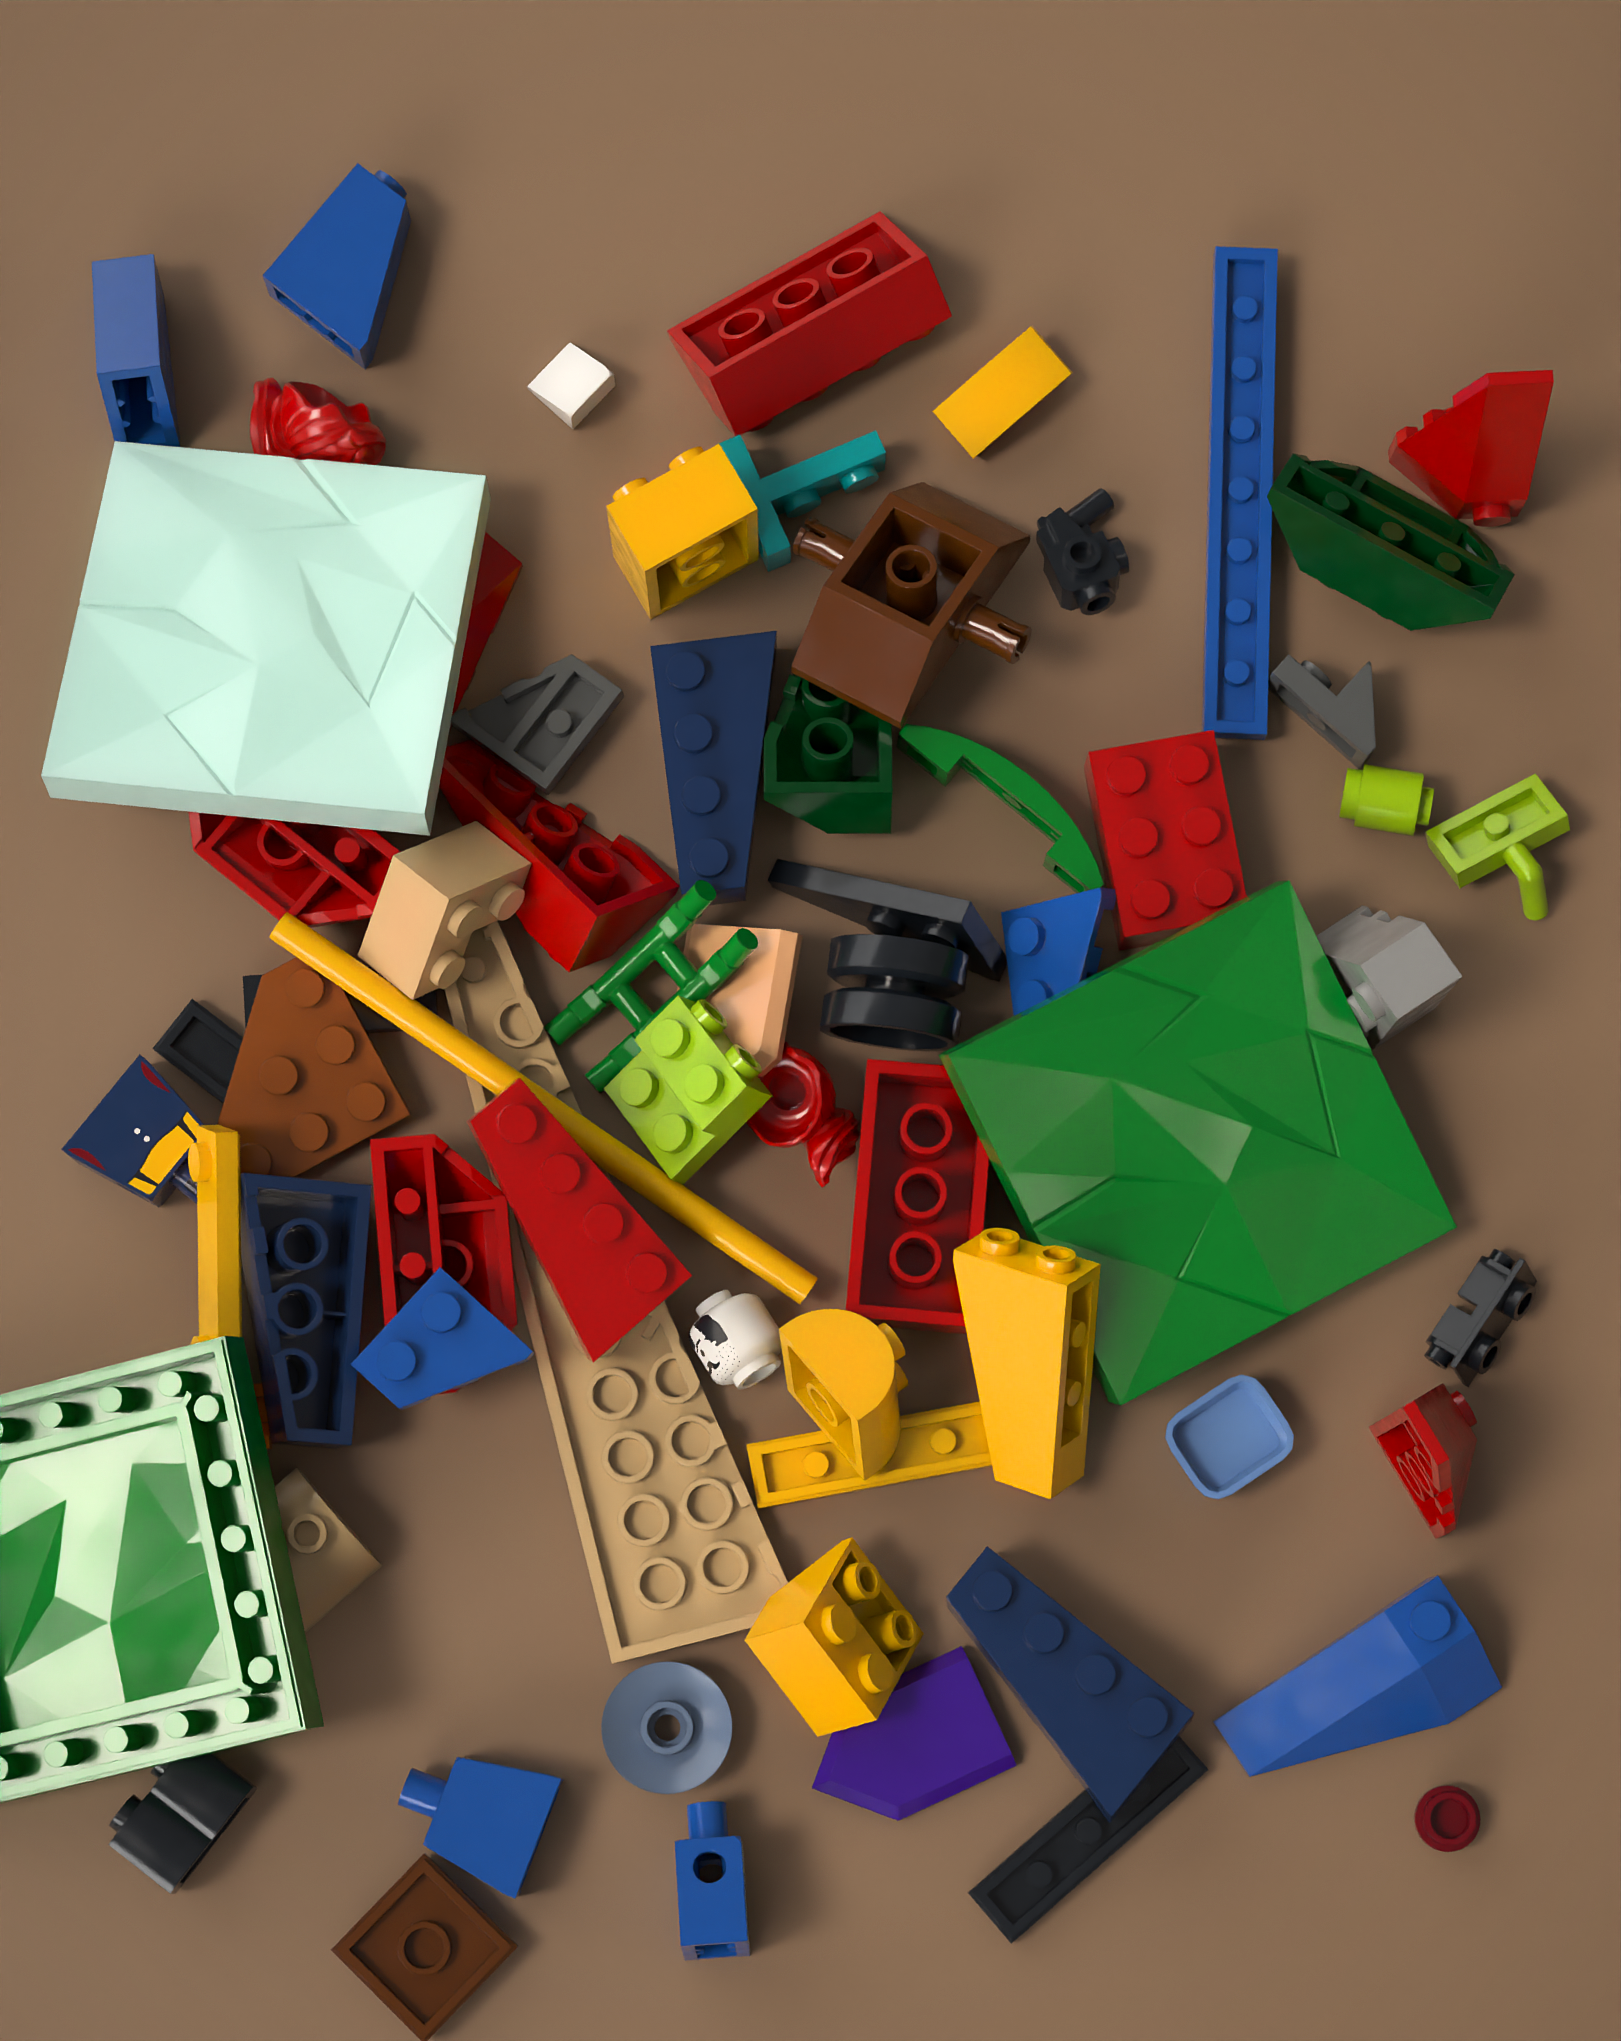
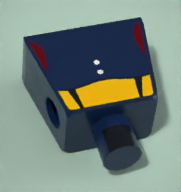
(139, 1137)

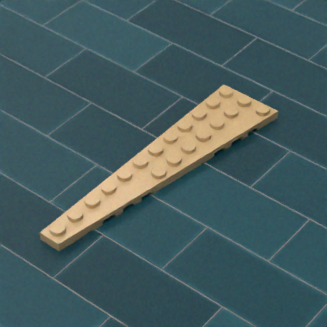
(643, 1457)

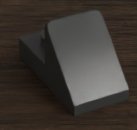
(1342, 719)

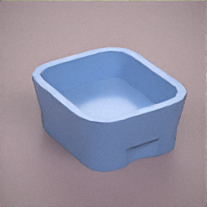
(1229, 1436)

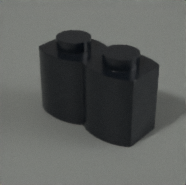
(180, 1818)

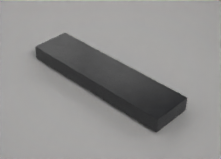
(1076, 1845)

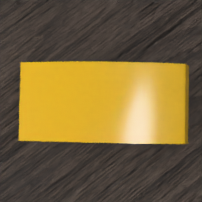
(1002, 392)

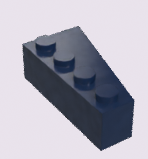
(713, 734)
(305, 1301)
(1077, 1688)

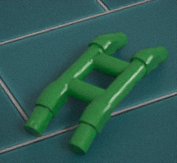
(659, 946)

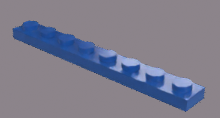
(1238, 491)

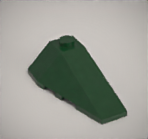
(829, 762)

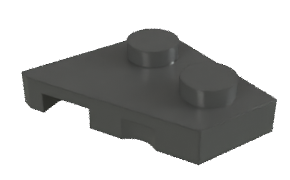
(542, 721)

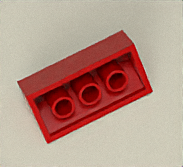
(811, 323)

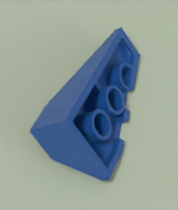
(1383, 1679)

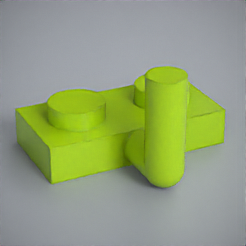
(1503, 833)

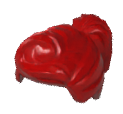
(312, 424)
(805, 1113)

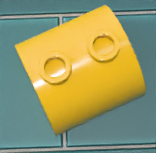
(847, 1382)

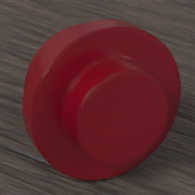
(1447, 1818)

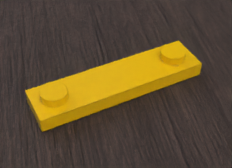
(216, 1169)

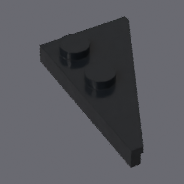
(896, 911)

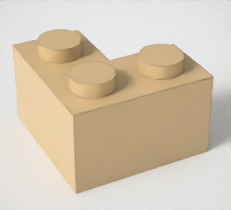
(436, 901)

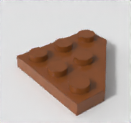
(305, 1076)

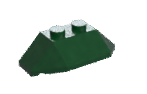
(1385, 546)

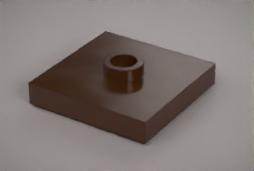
(424, 1948)

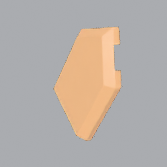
(758, 994)

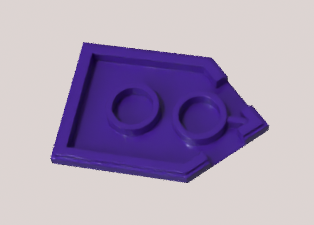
(923, 1746)

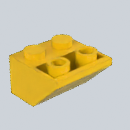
(836, 1640)

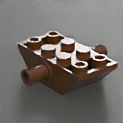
(906, 599)

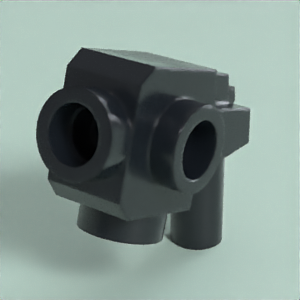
(1079, 563)

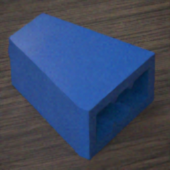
(346, 263)
(134, 351)

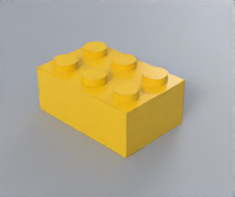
(683, 529)

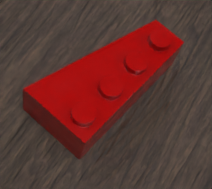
(583, 1231)

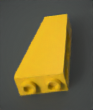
(1031, 1354)

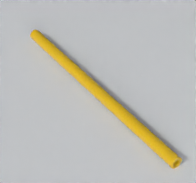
(497, 1075)

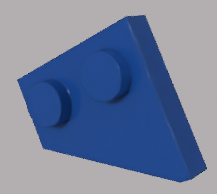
(1053, 944)
(438, 1345)

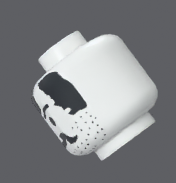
(736, 1339)

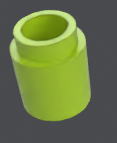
(1386, 799)

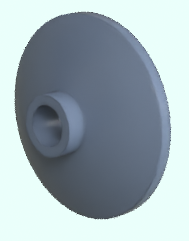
(631, 1721)

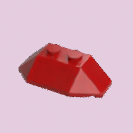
(297, 867)
(442, 1215)

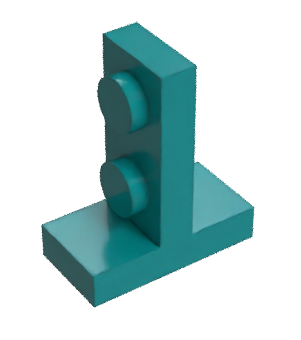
(801, 486)

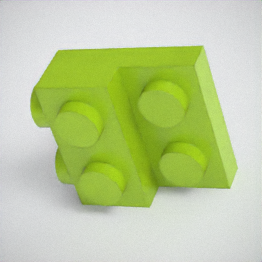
(687, 1087)

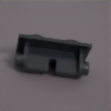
(1474, 1339)

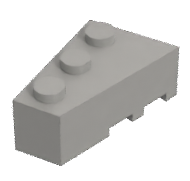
(1387, 970)

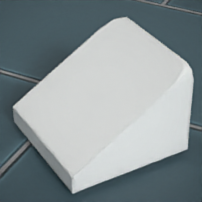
(572, 384)

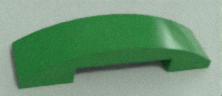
(946, 753)

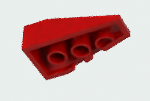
(1481, 450)
(581, 887)
(1431, 1453)

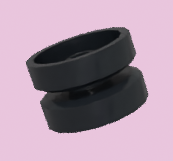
(894, 992)

